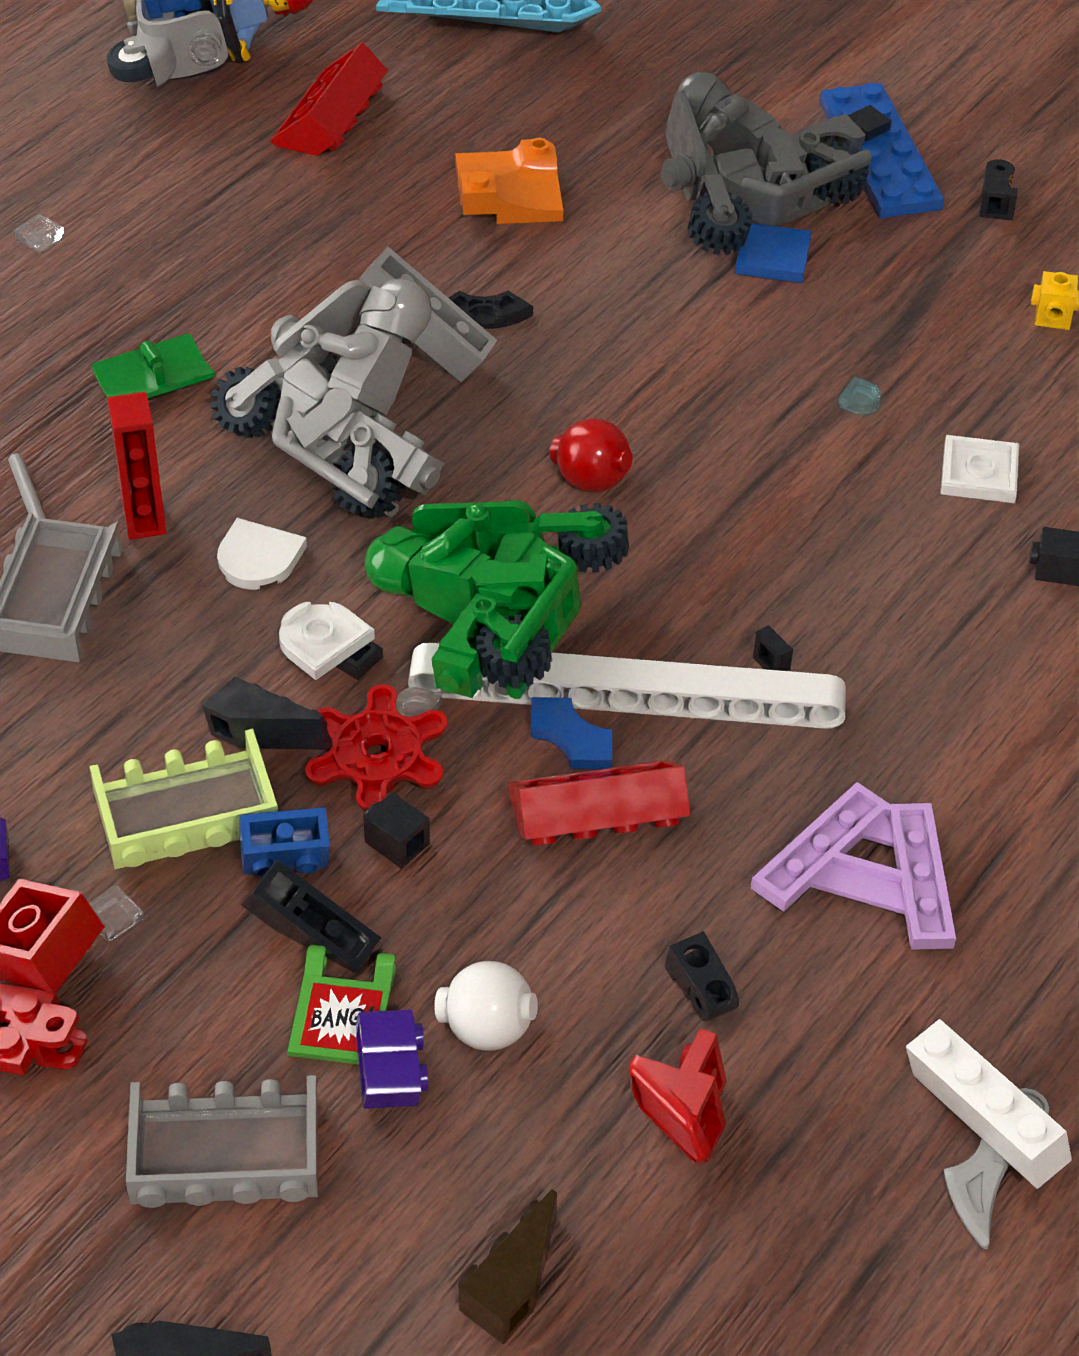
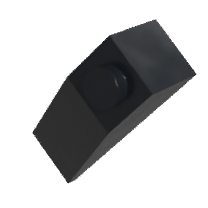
(310, 917)
(179, 1339)

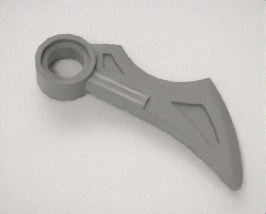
(976, 1183)

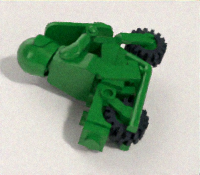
(496, 583)

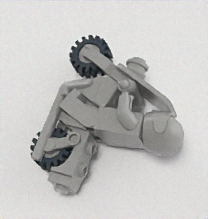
(338, 415)

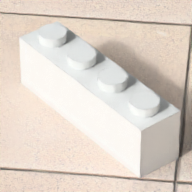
(989, 1103)

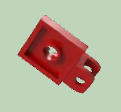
(37, 1031)

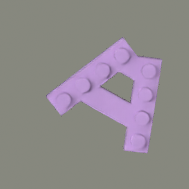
(820, 861)

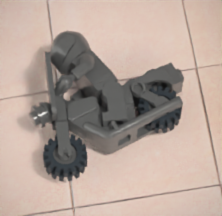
(755, 164)

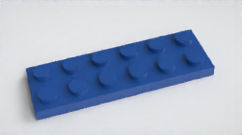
(897, 174)

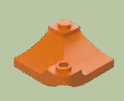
(511, 184)

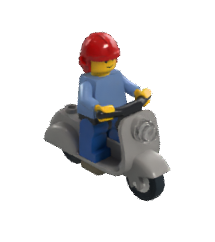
(189, 35)

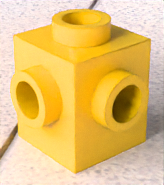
(1055, 300)

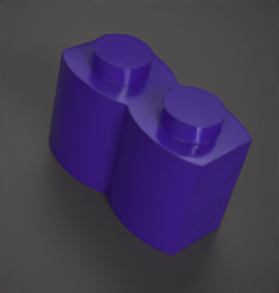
(390, 1059)

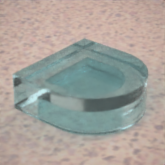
(860, 397)

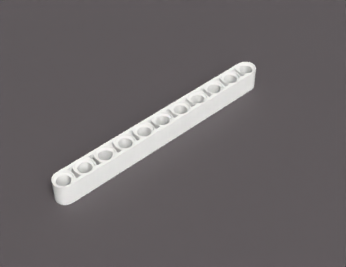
(668, 689)

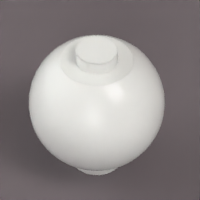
(487, 1005)

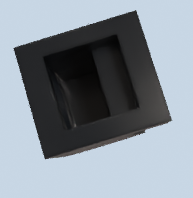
(997, 195)
(702, 977)

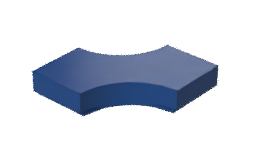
(583, 743)

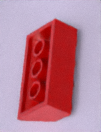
(332, 103)
(600, 800)

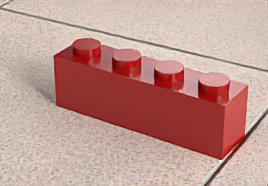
(137, 465)

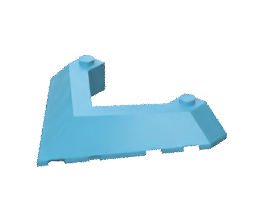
(530, 14)

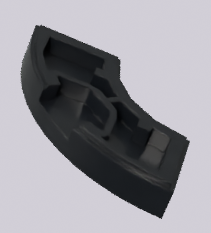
(494, 310)

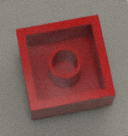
(44, 934)

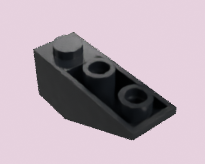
(274, 718)

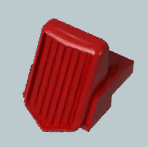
(686, 1099)

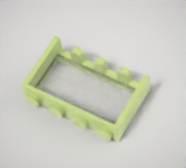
(182, 805)

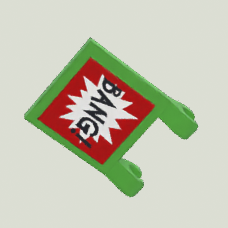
(330, 1008)

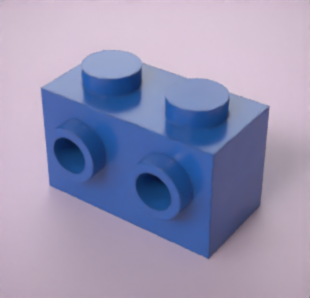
(292, 837)

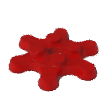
(375, 726)

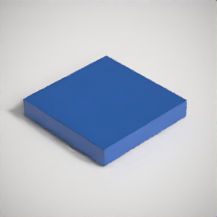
(774, 253)

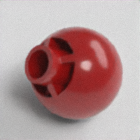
(592, 455)

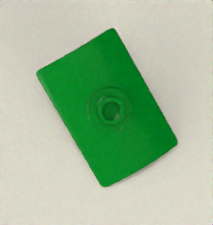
(153, 368)

